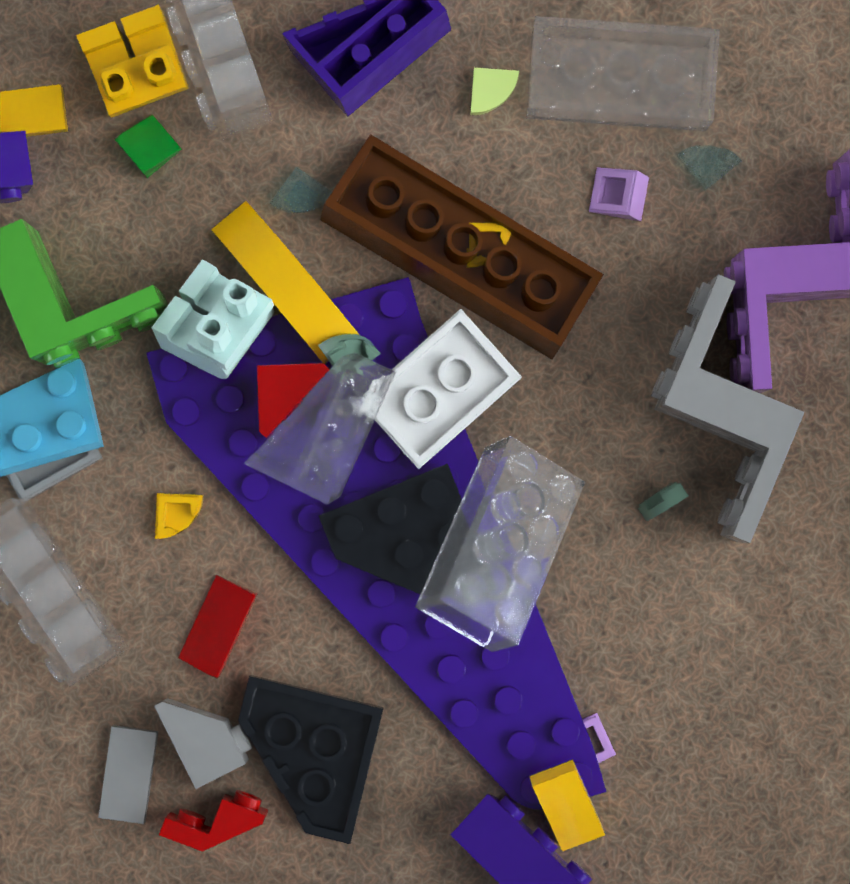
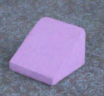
(619, 193)

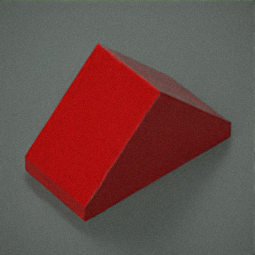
(282, 390)

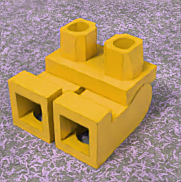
(139, 80)

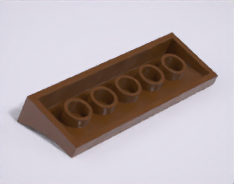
(425, 230)

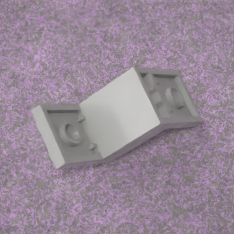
(727, 411)

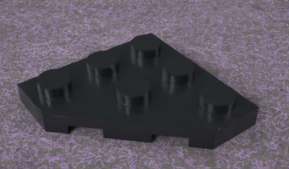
(397, 528)
(314, 751)

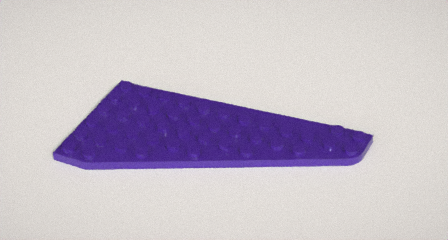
(499, 704)

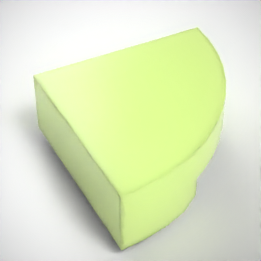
(491, 88)

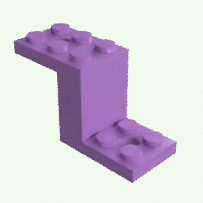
(786, 276)

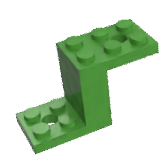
(43, 310)

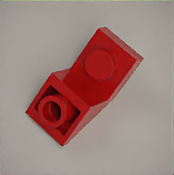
(234, 817)

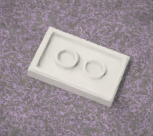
(443, 388)

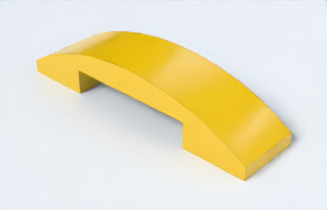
(282, 278)

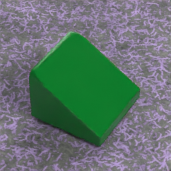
(148, 145)

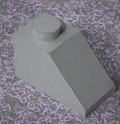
(203, 741)

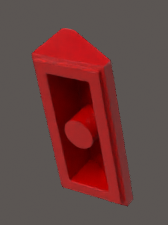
(217, 626)

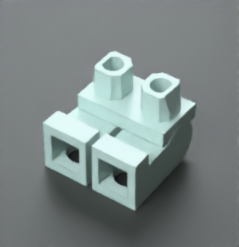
(212, 321)

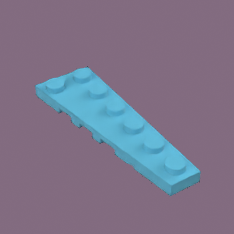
(48, 419)

